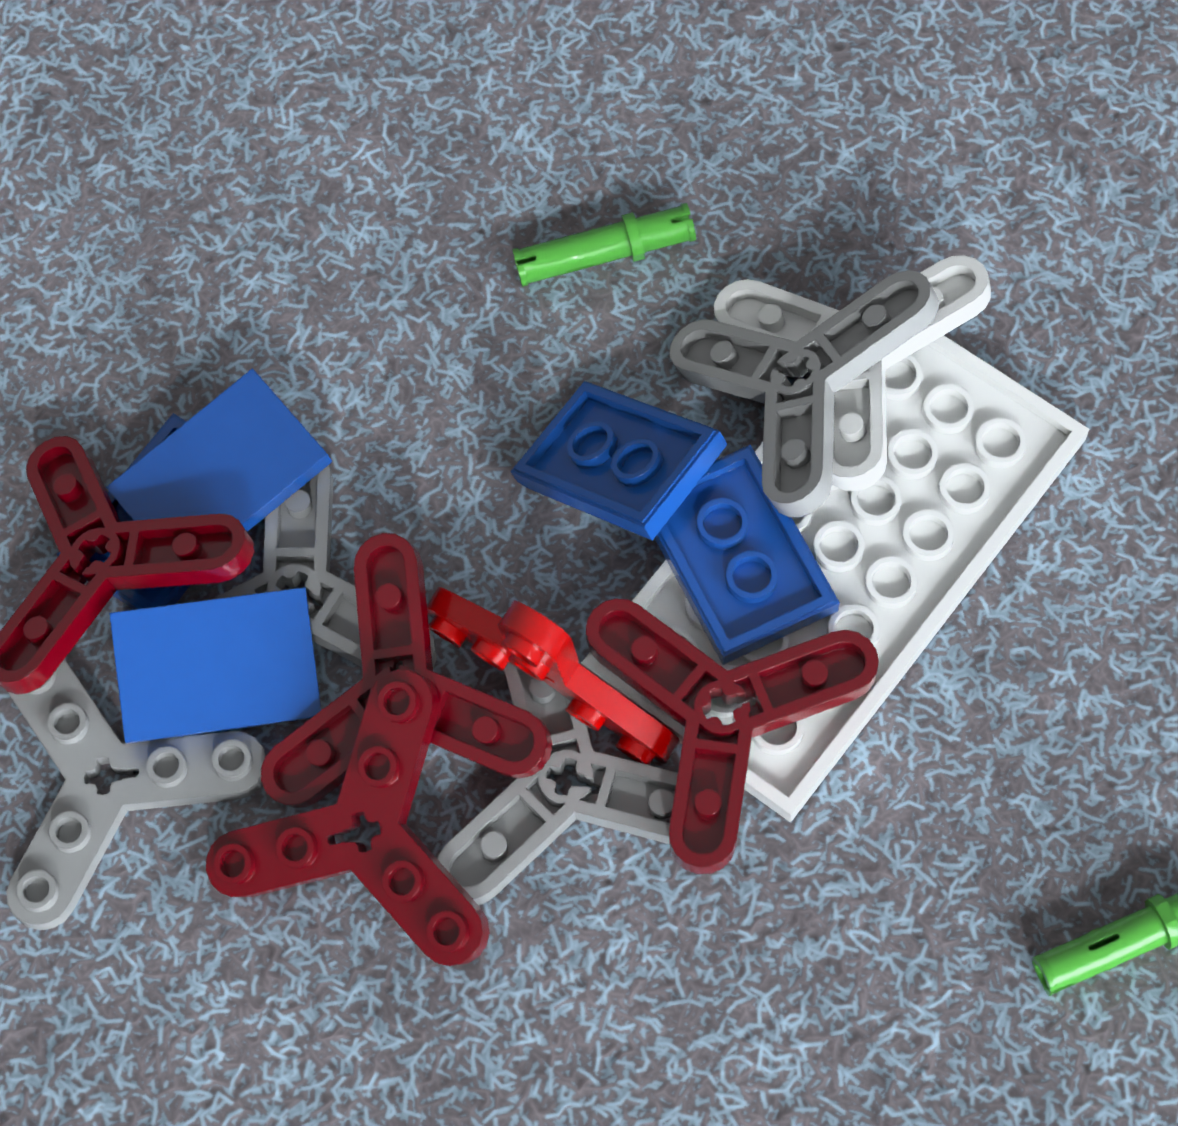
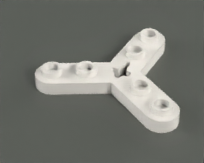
(861, 404)

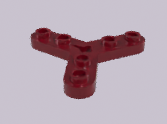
(141, 556)
(394, 630)
(716, 755)
(399, 866)

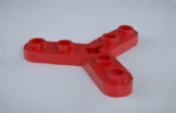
(549, 655)

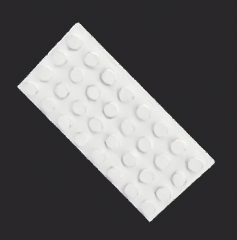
(958, 481)

